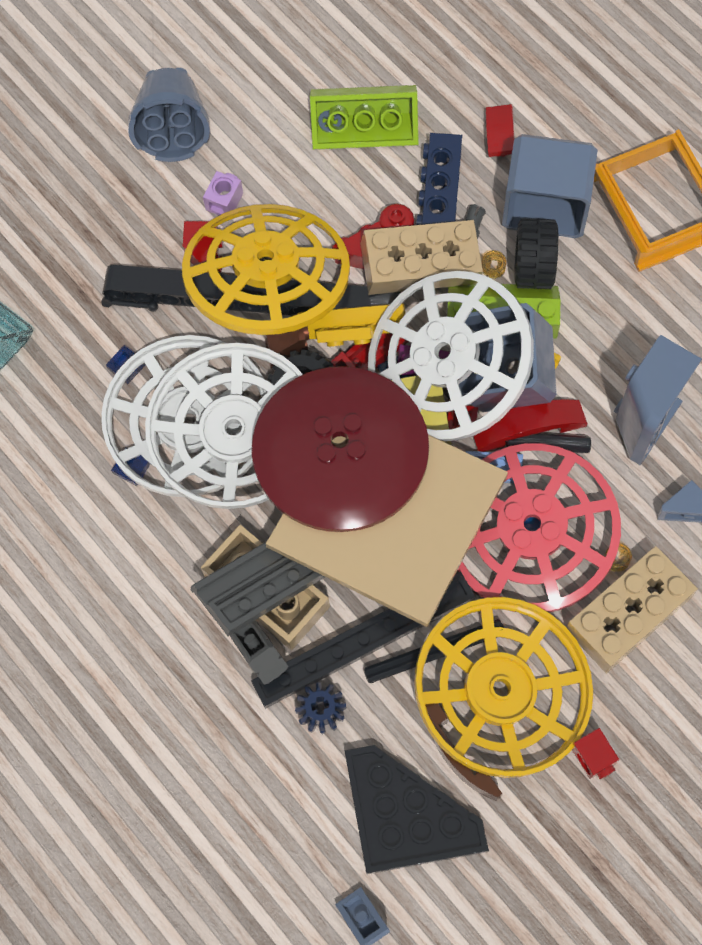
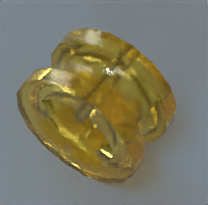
(499, 271)
(625, 562)

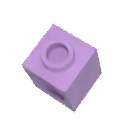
(219, 203)

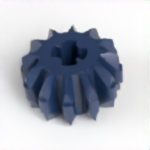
(311, 702)

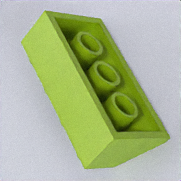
(368, 114)
(543, 301)

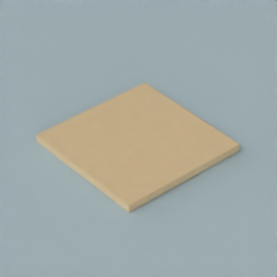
(415, 552)

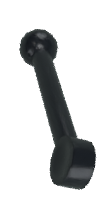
(107, 302)

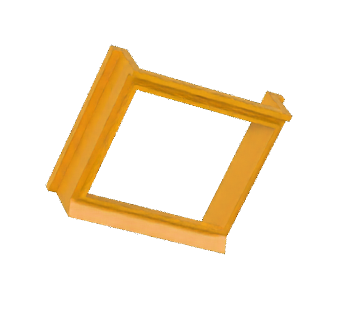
(668, 247)

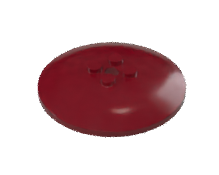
(349, 484)

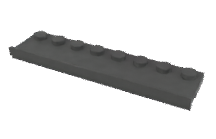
(252, 587)

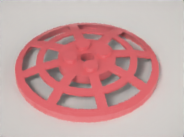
(553, 530)

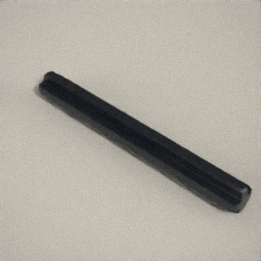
(408, 660)

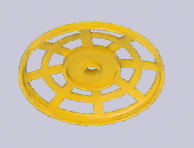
(266, 273)
(517, 677)

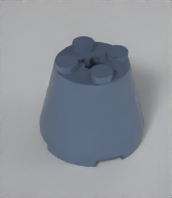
(168, 116)

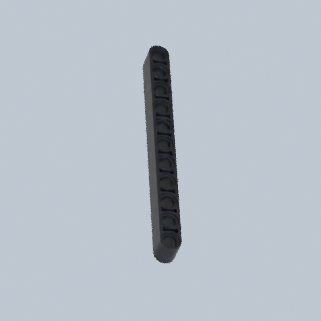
(167, 288)

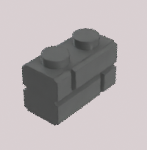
(259, 652)

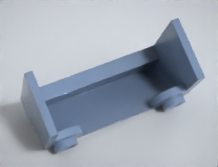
(653, 395)

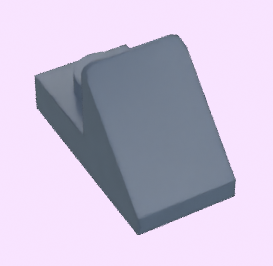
(362, 918)

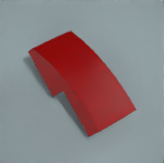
(500, 130)

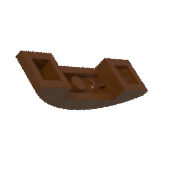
(479, 782)

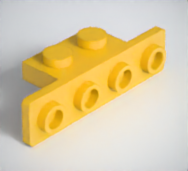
(351, 324)

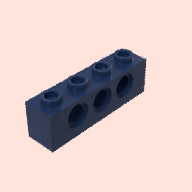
(444, 149)

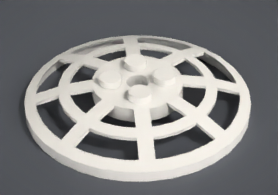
(463, 355)
(167, 411)
(215, 420)

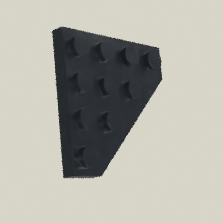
(406, 818)

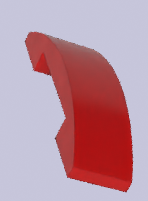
(530, 420)

